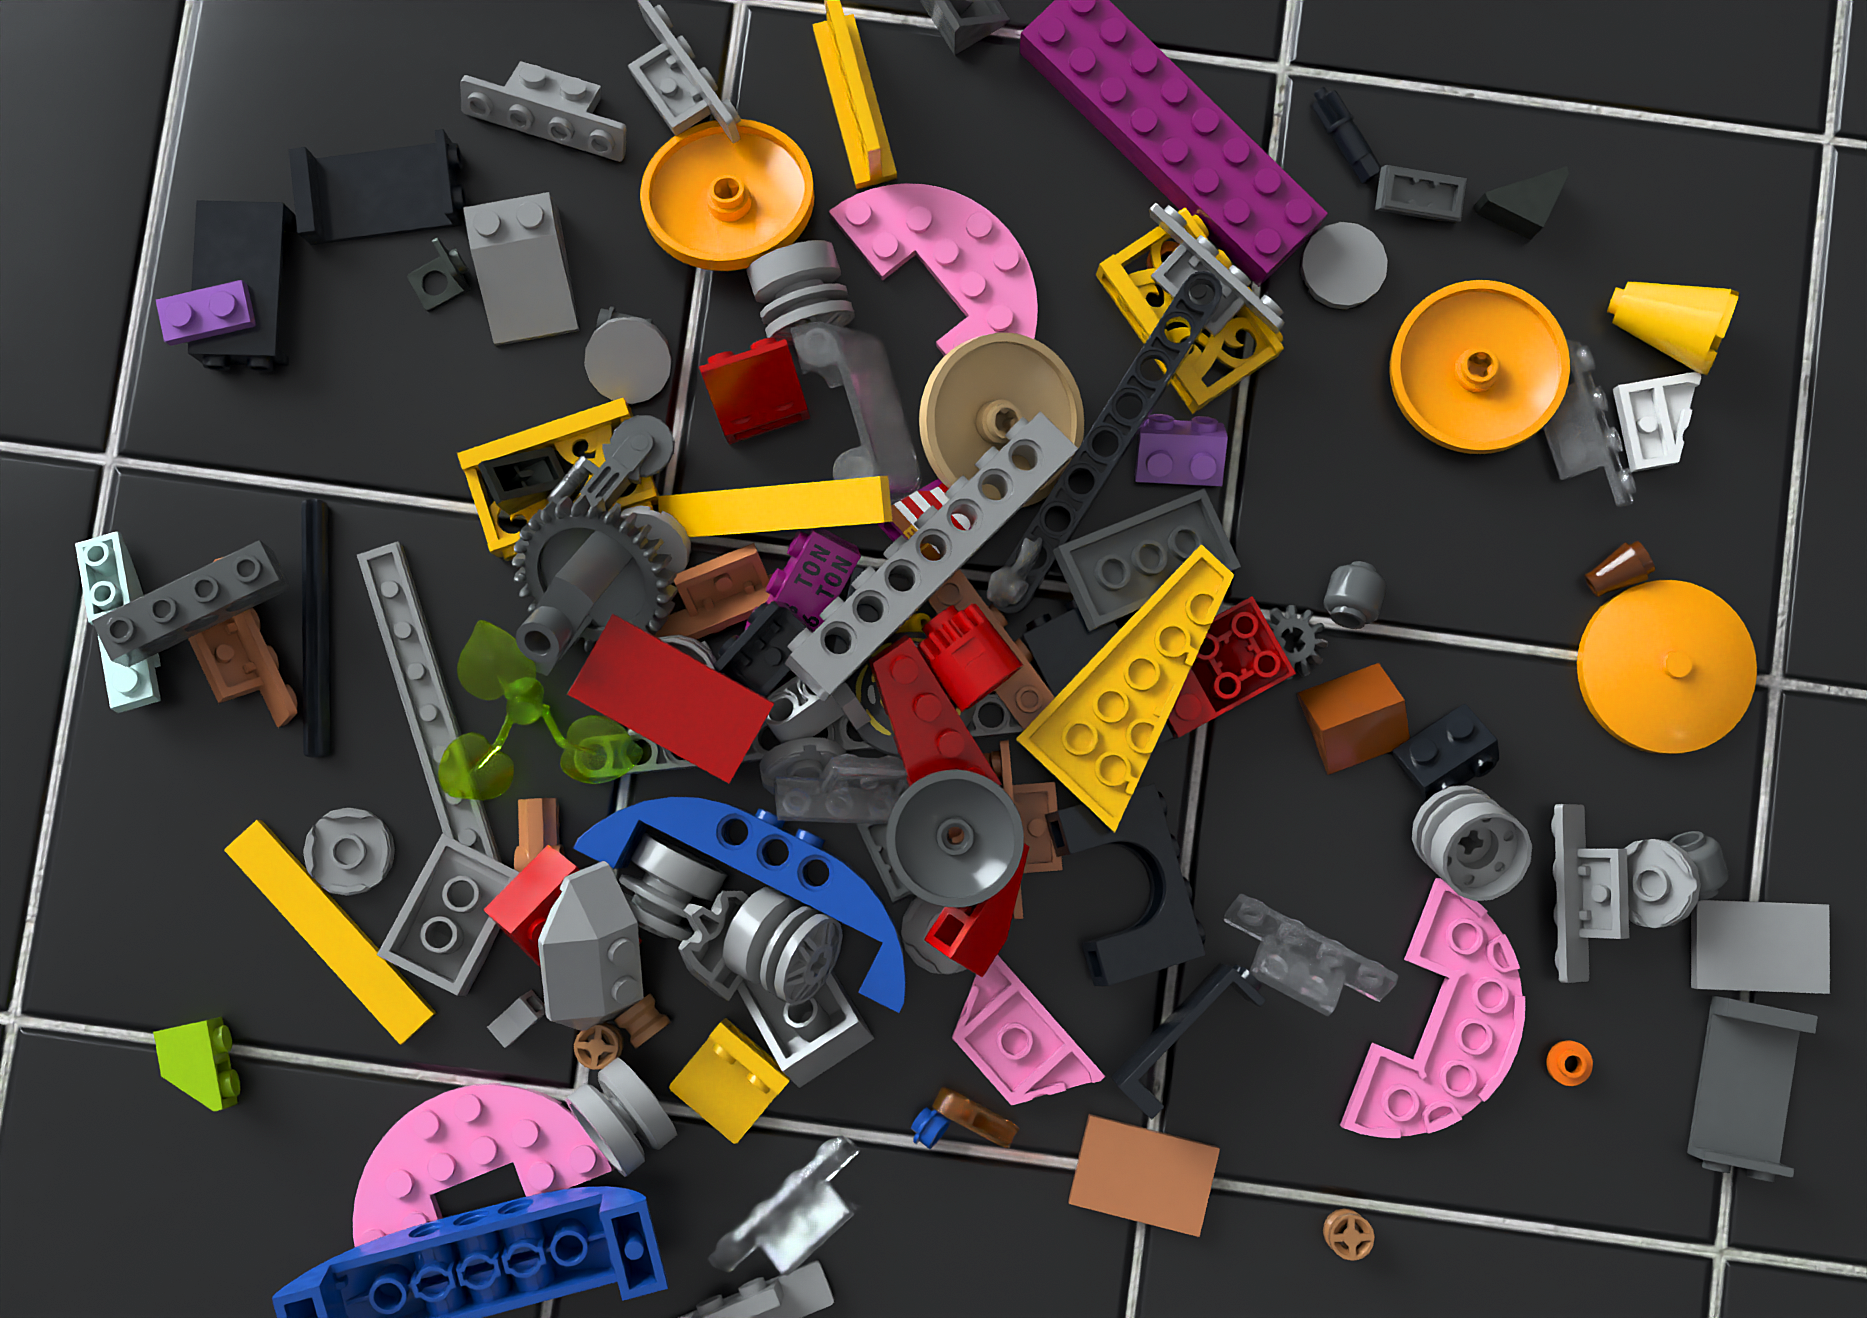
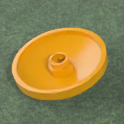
(724, 200)
(1479, 366)
(1667, 667)

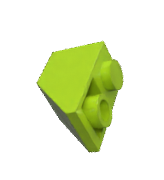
(199, 1062)

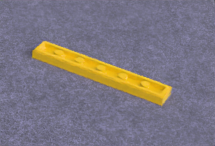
(781, 507)
(330, 931)

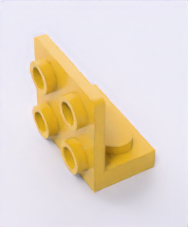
(730, 1081)

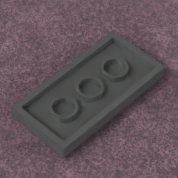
(1129, 561)

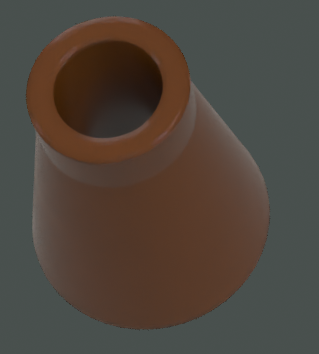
(1621, 569)

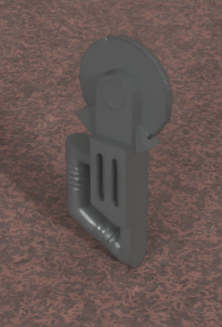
(636, 450)

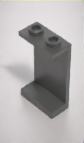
(1746, 1087)

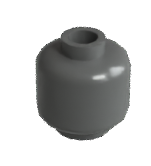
(1355, 595)
(1709, 861)

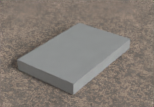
(1760, 946)

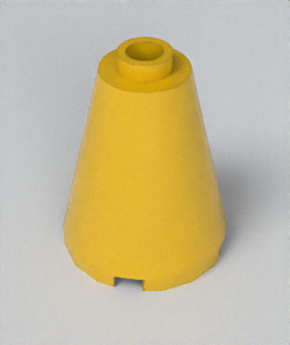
(1676, 319)

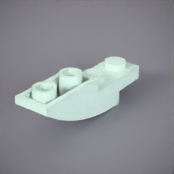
(108, 584)

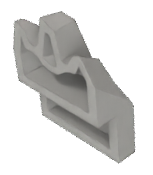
(705, 948)

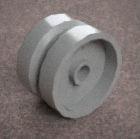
(629, 1111)

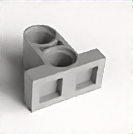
(803, 714)

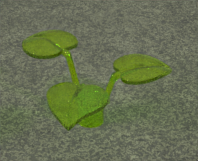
(495, 666)

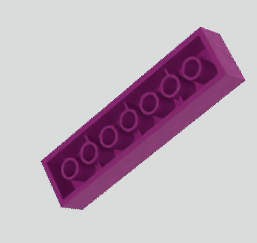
(1172, 132)

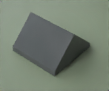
(965, 20)

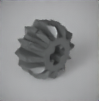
(1304, 639)

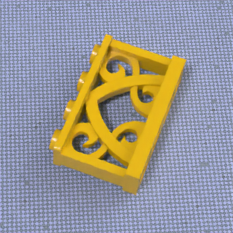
(1130, 295)
(590, 425)

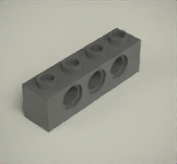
(191, 604)

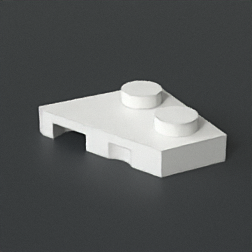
(1654, 419)

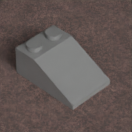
(522, 268)
(443, 923)
(807, 1035)

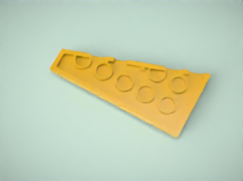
(1115, 708)

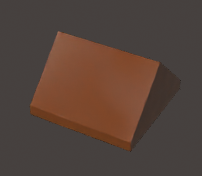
(1355, 717)

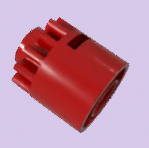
(967, 655)

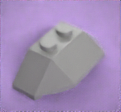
(590, 951)

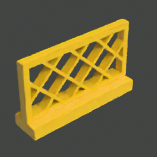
(854, 97)

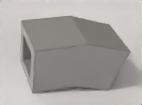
(517, 1019)

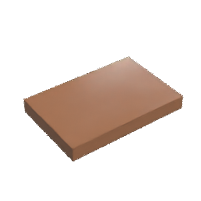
(1144, 1175)

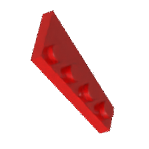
(922, 717)

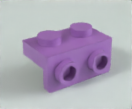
(1181, 451)

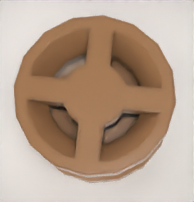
(642, 1021)
(591, 1045)
(1355, 1240)

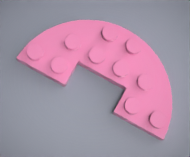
(957, 243)
(1467, 1036)
(465, 1137)

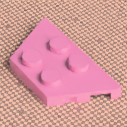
(1018, 1039)

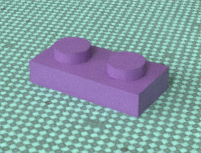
(205, 312)

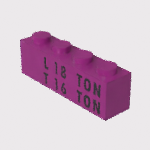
(813, 574)

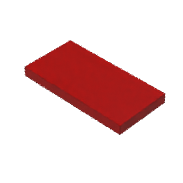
(670, 698)

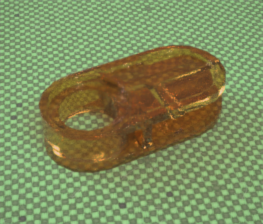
(975, 1117)

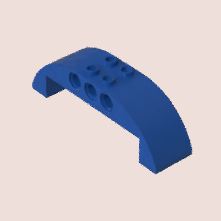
(706, 827)
(489, 1260)

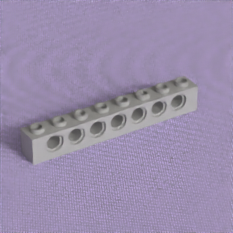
(1046, 452)

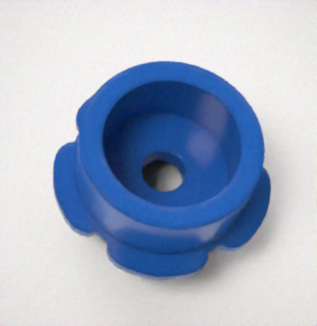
(929, 1127)

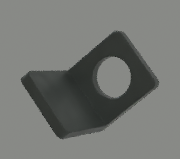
(449, 264)

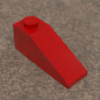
(978, 931)

